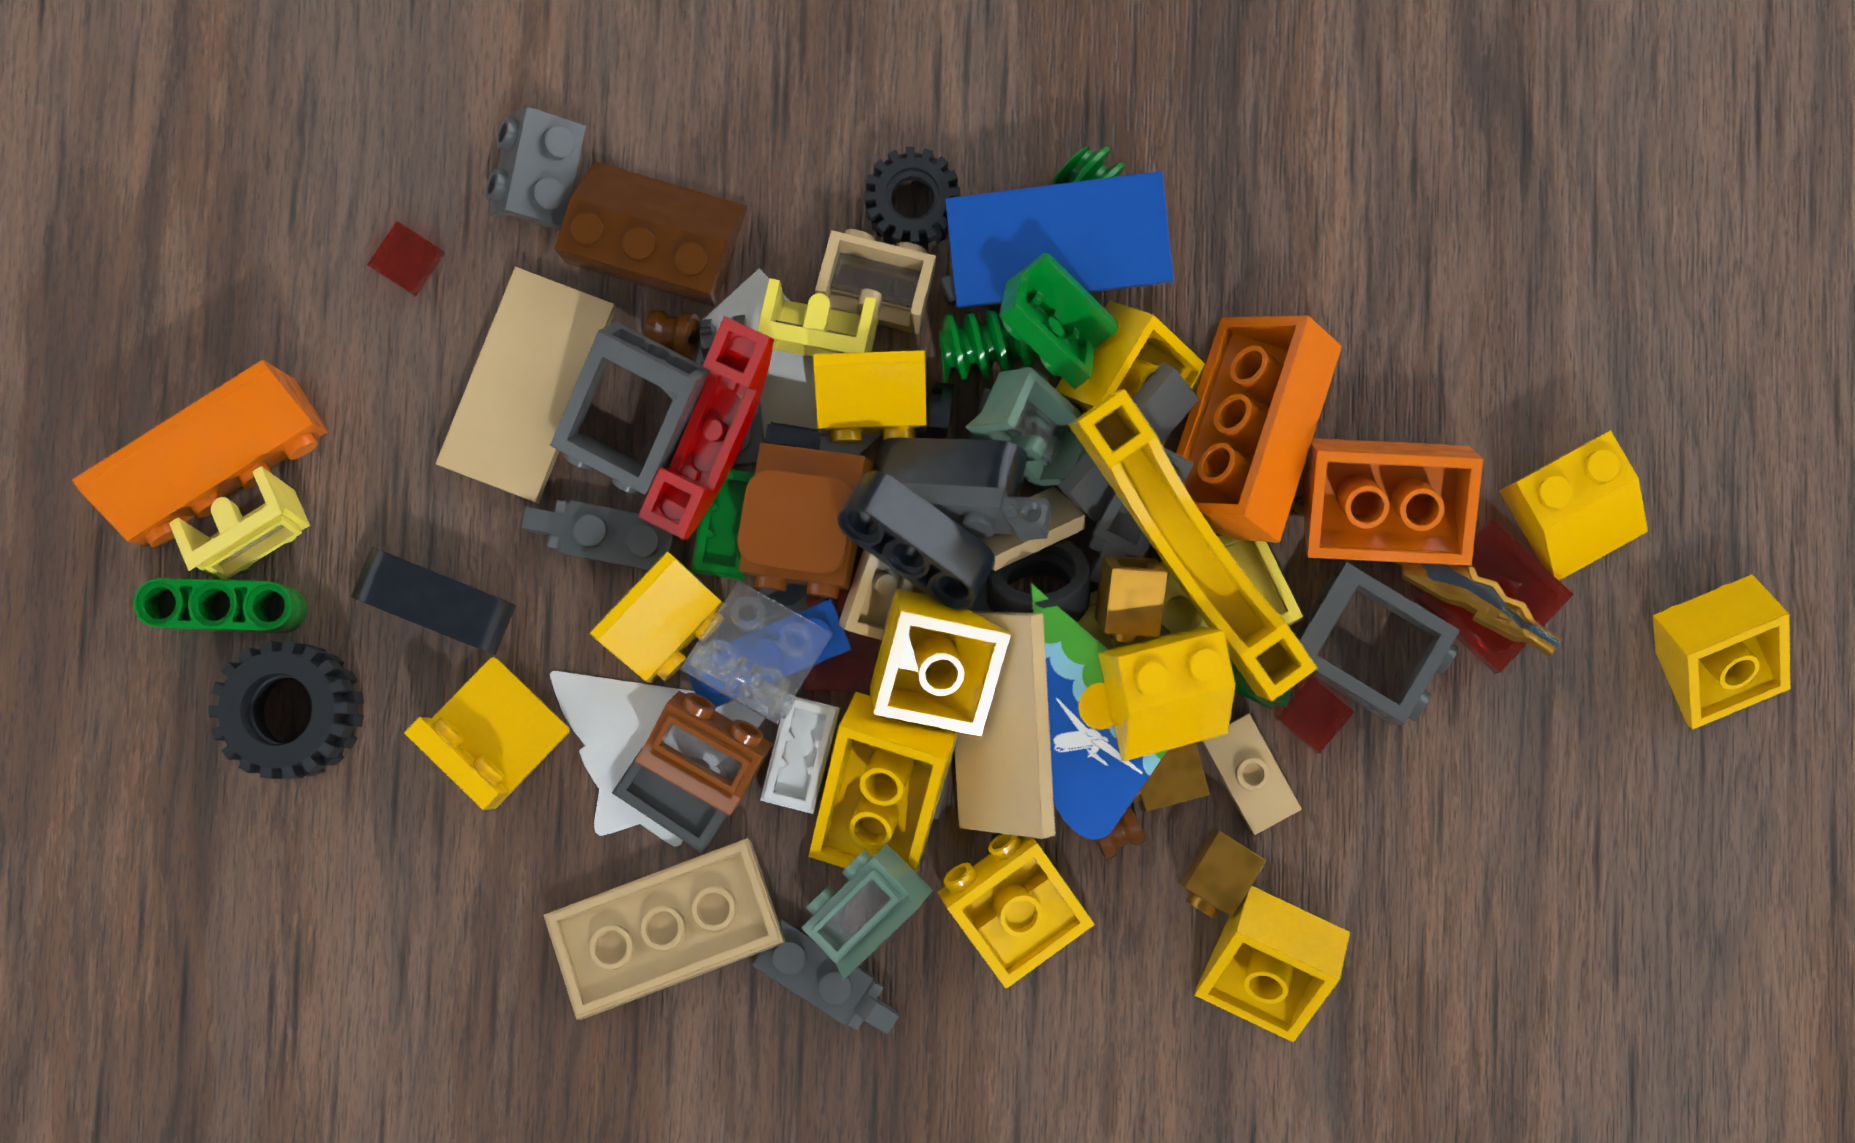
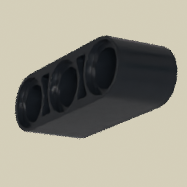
(954, 462)
(916, 540)
(433, 601)

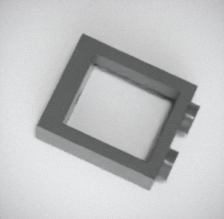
(652, 363)
(1325, 615)

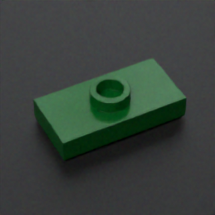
(717, 534)

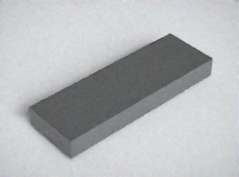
(1163, 403)

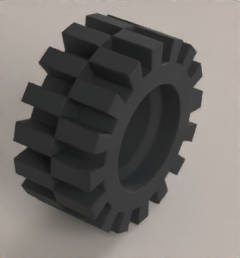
(904, 168)

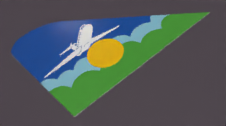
(1087, 771)

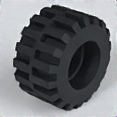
(243, 703)

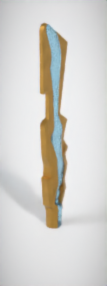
(1477, 595)

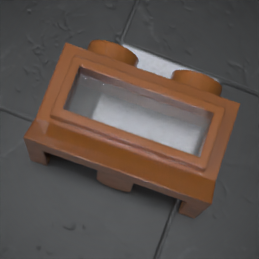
(704, 751)

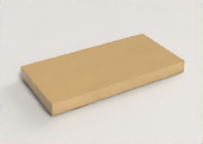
(523, 384)
(1008, 769)
(664, 929)

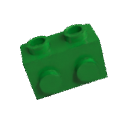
(1056, 318)

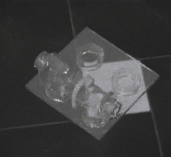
(757, 652)

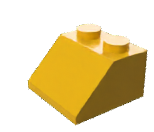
(1132, 357)
(870, 394)
(1579, 506)
(658, 620)
(1724, 650)
(937, 664)
(1169, 690)
(1274, 964)

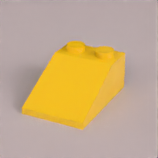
(881, 786)

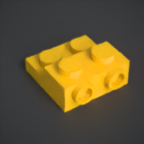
(1014, 907)

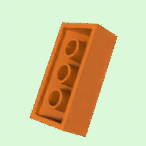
(1256, 421)
(202, 454)

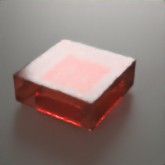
(406, 258)
(1314, 715)

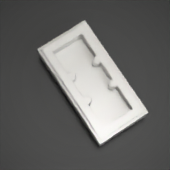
(800, 755)

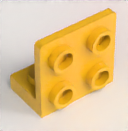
(489, 734)

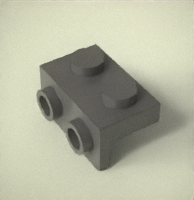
(535, 167)

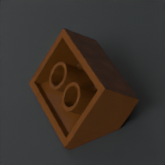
(651, 233)

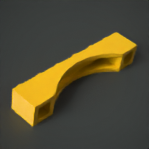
(1221, 592)

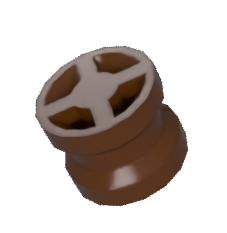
(675, 333)
(1125, 832)

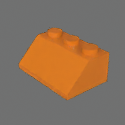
(1391, 501)

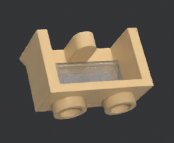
(894, 275)

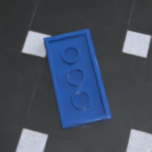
(1098, 230)

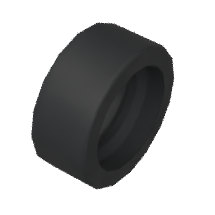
(1057, 560)

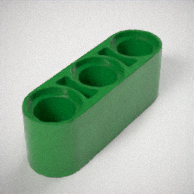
(195, 602)

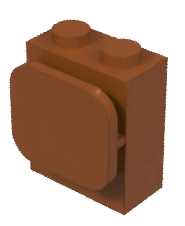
(792, 522)

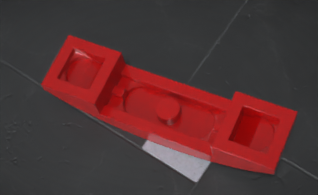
(714, 431)

